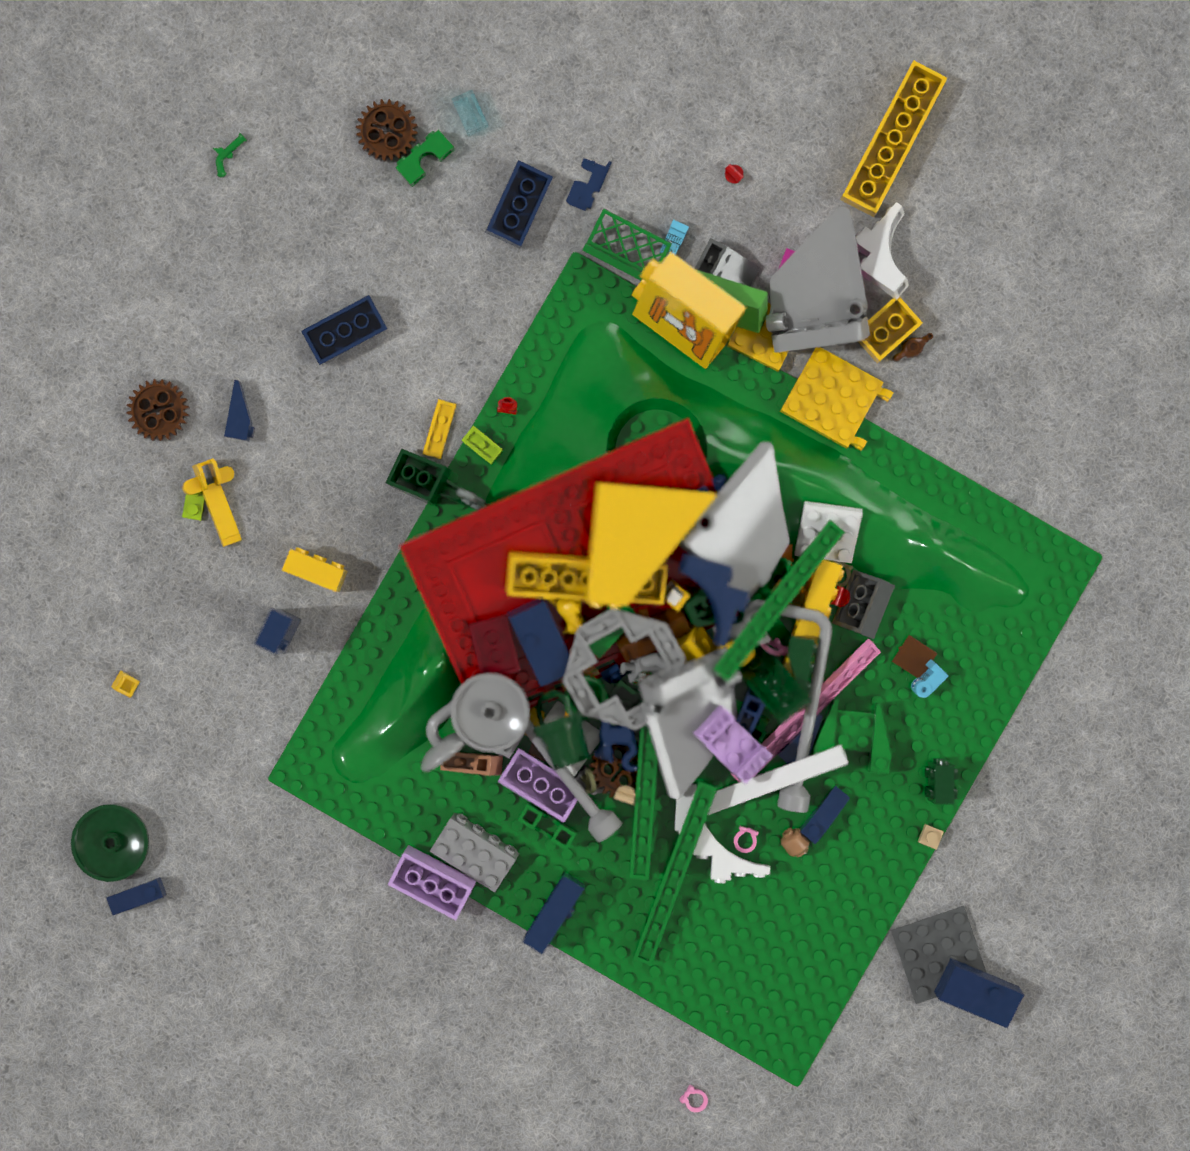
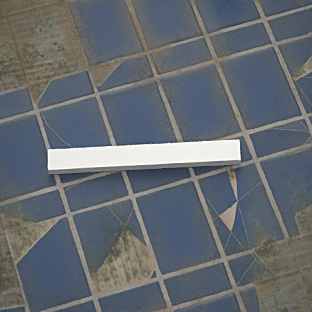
(779, 778)

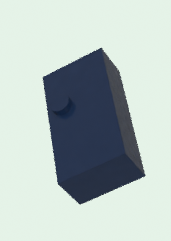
(518, 204)
(344, 329)
(277, 631)
(540, 640)
(553, 913)
(979, 993)

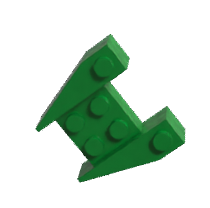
(856, 732)

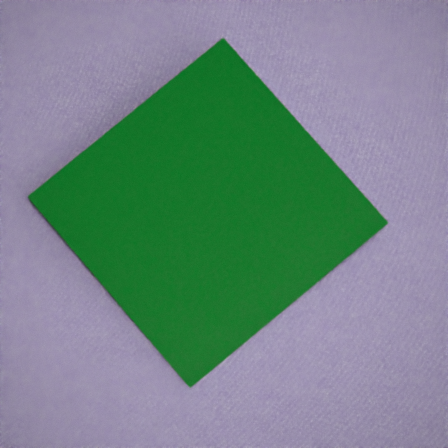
(754, 956)

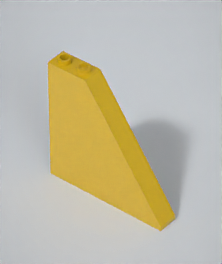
(634, 535)

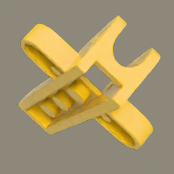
(215, 498)

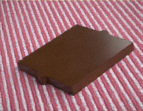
(913, 656)

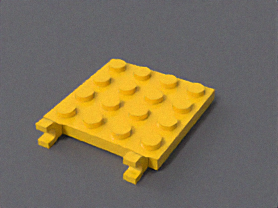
(833, 398)

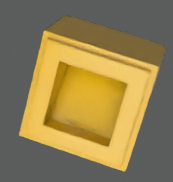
(125, 684)

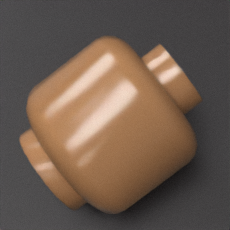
(794, 842)

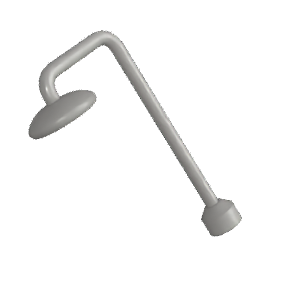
(795, 796)
(601, 822)

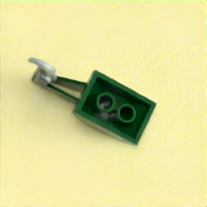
(426, 480)

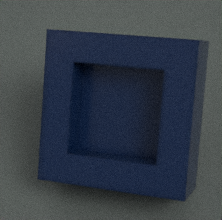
(612, 674)

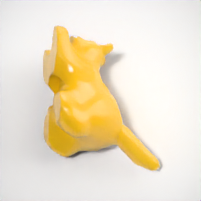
(570, 611)

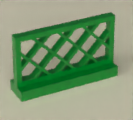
(614, 259)

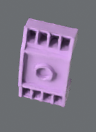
(732, 744)

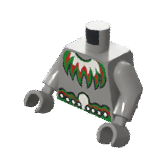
(643, 667)

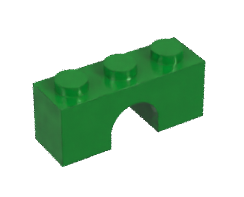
(435, 145)
(547, 825)

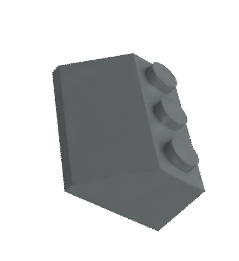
(866, 604)

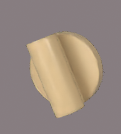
(625, 794)

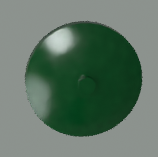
(110, 842)

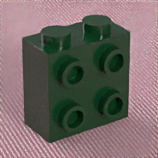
(941, 781)

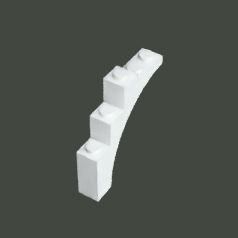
(722, 861)

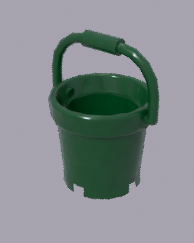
(563, 736)

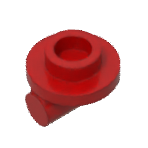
(734, 173)
(507, 405)
(842, 597)

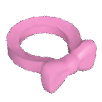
(782, 650)
(753, 834)
(690, 1090)

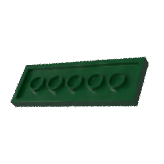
(774, 685)

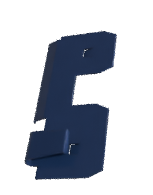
(581, 193)

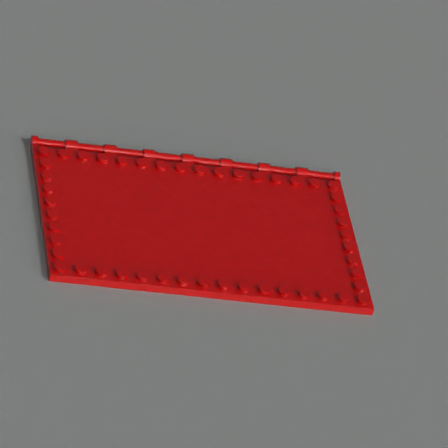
(466, 561)

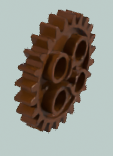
(393, 114)
(163, 426)
(605, 780)

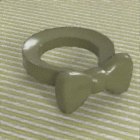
(847, 568)
(589, 781)

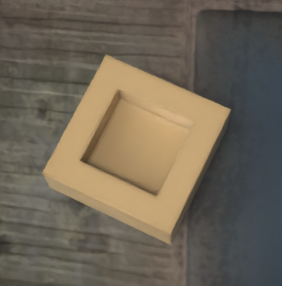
(930, 836)

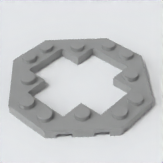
(582, 657)

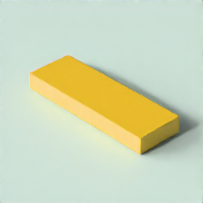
(439, 429)

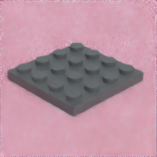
(930, 944)

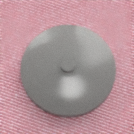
(490, 712)

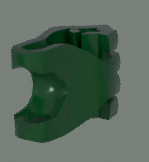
(696, 613)

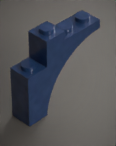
(724, 599)

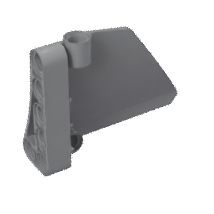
(818, 289)
(744, 524)
(683, 702)

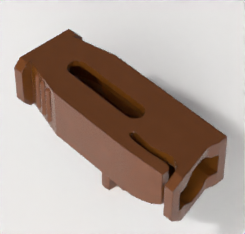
(675, 621)

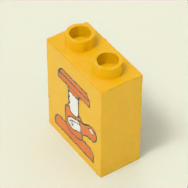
(686, 308)

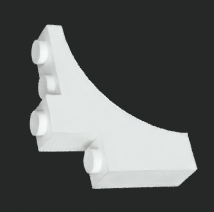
(876, 245)

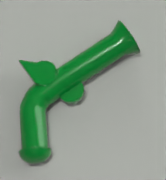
(227, 153)

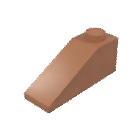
(474, 763)

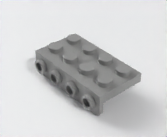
(474, 851)

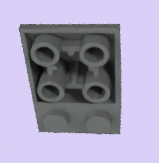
(726, 263)

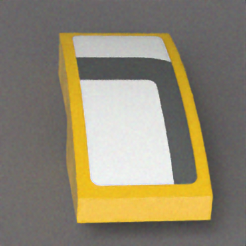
(675, 595)

